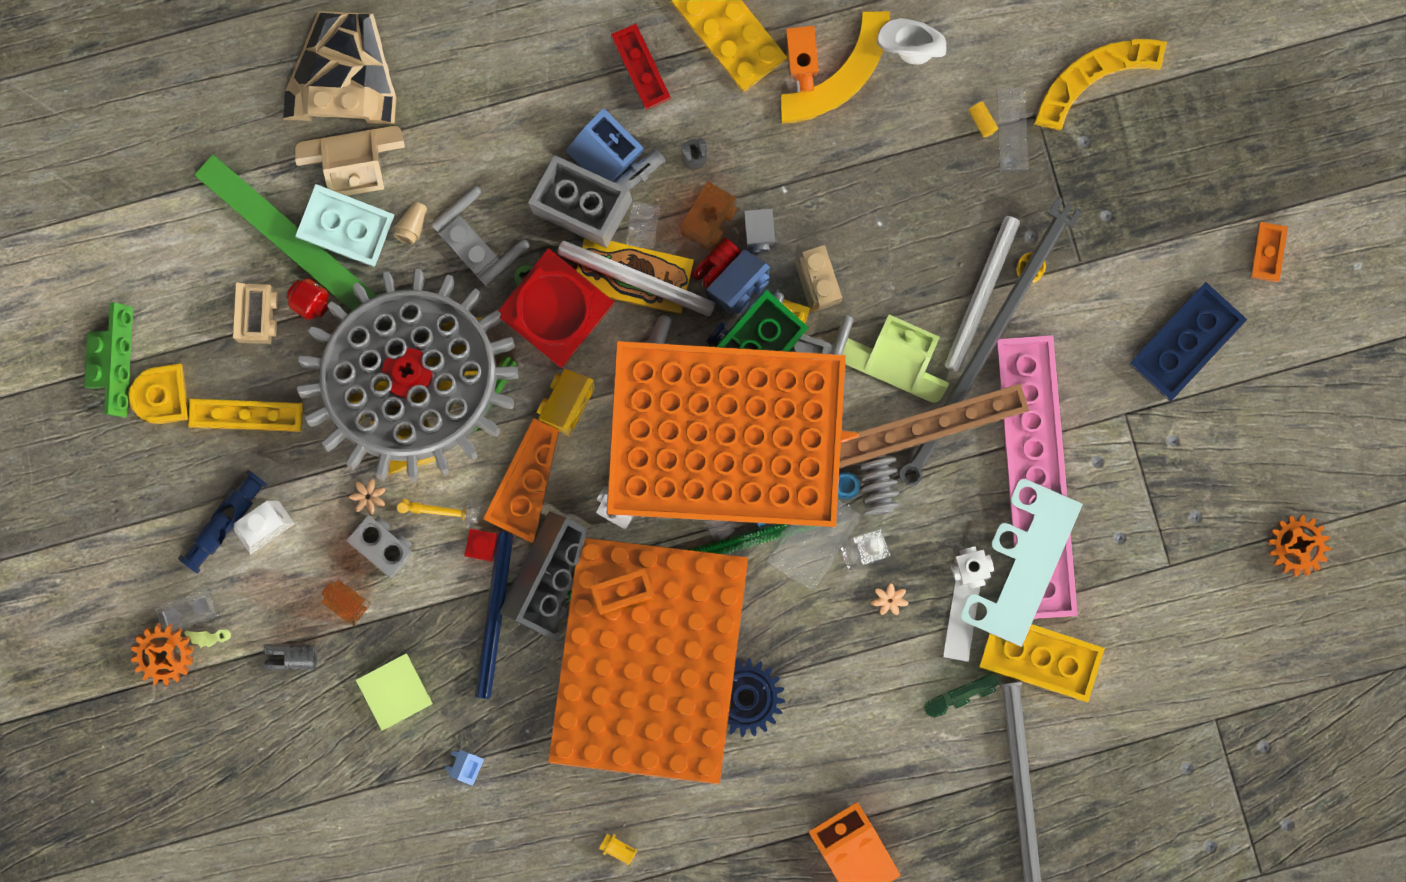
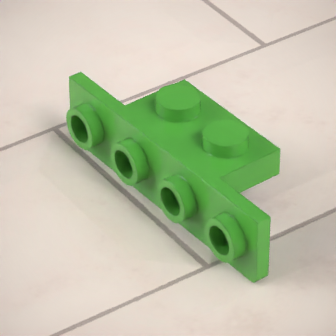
(109, 360)

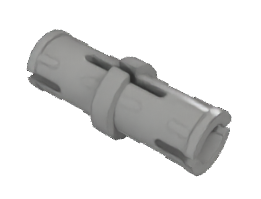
(653, 159)

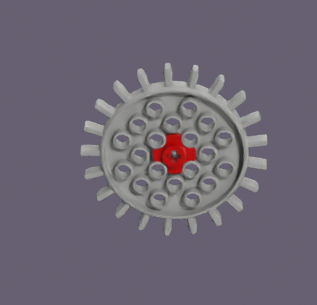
(382, 436)

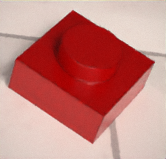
(481, 545)

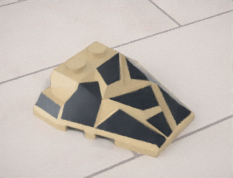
(341, 72)

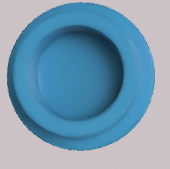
(848, 485)

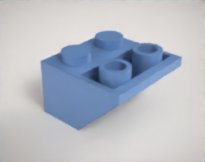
(604, 147)
(738, 282)

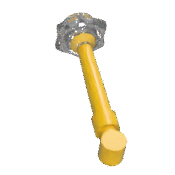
(469, 514)

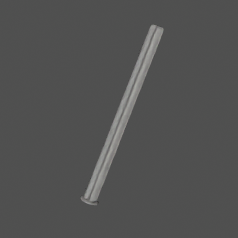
(1021, 782)

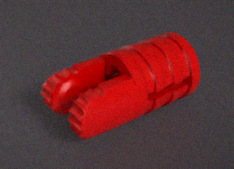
(716, 262)

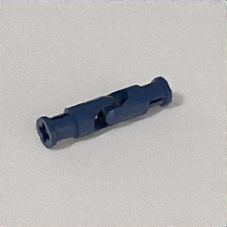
(215, 531)

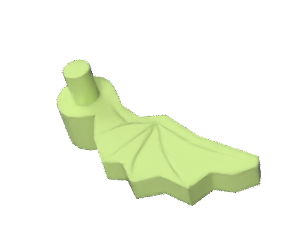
(206, 638)

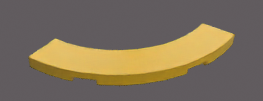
(1092, 67)
(845, 82)

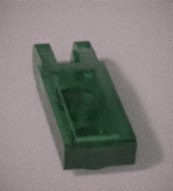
(960, 696)

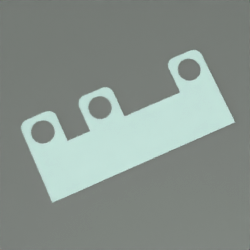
(1035, 563)

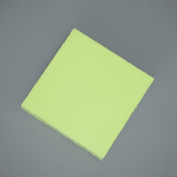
(394, 692)

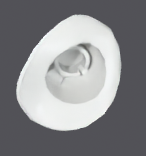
(911, 40)

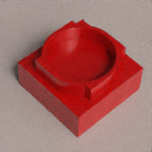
(555, 308)

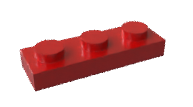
(640, 67)

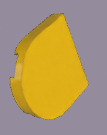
(160, 395)

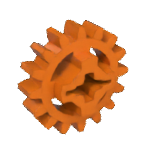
(1301, 556)
(170, 661)

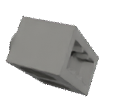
(377, 551)

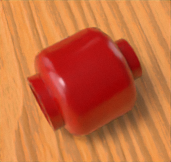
(308, 299)

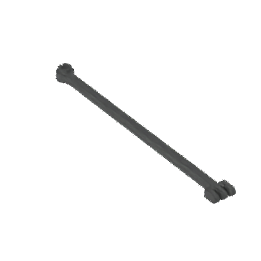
(1059, 221)

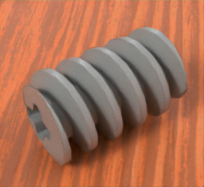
(879, 485)

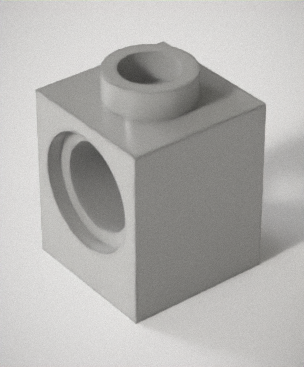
(759, 230)

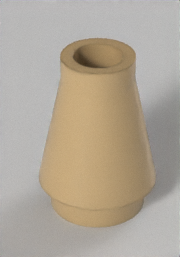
(410, 225)

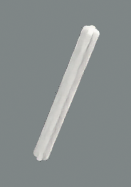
(636, 278)
(982, 293)

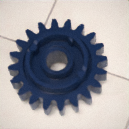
(764, 702)

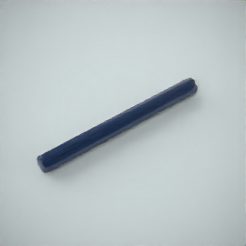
(493, 617)

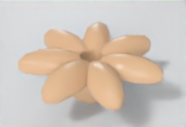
(364, 492)
(889, 599)

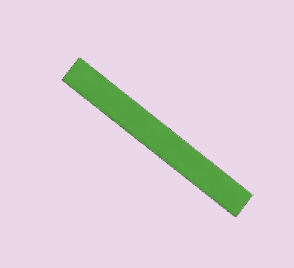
(280, 231)

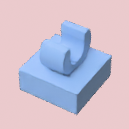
(465, 767)

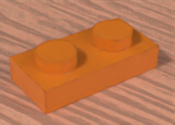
(1268, 252)
(622, 591)

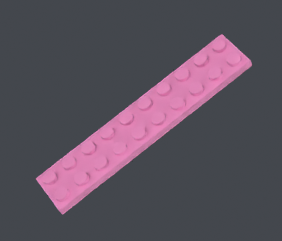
(1036, 451)

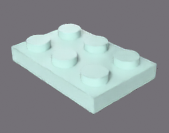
(344, 225)

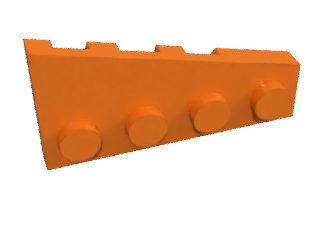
(524, 486)

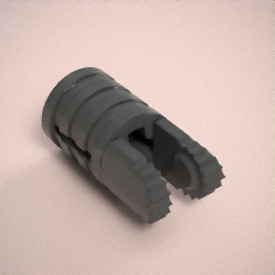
(700, 147)
(295, 657)

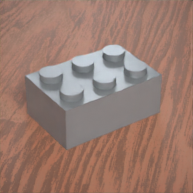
(580, 201)

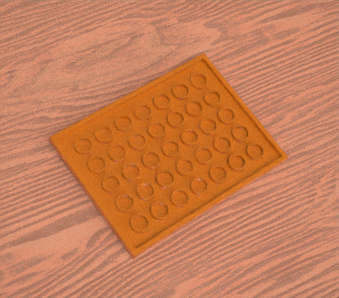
(726, 434)
(654, 678)

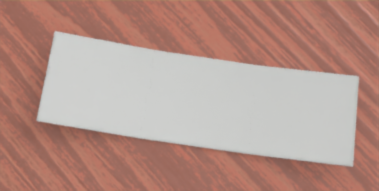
(959, 632)

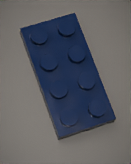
(1188, 341)

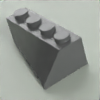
(546, 576)

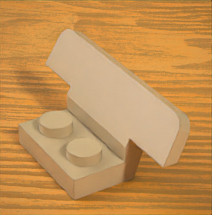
(351, 159)

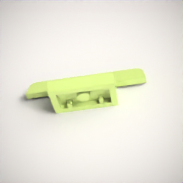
(899, 359)

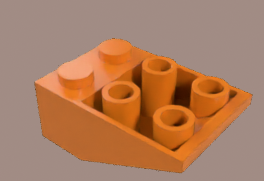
(853, 847)

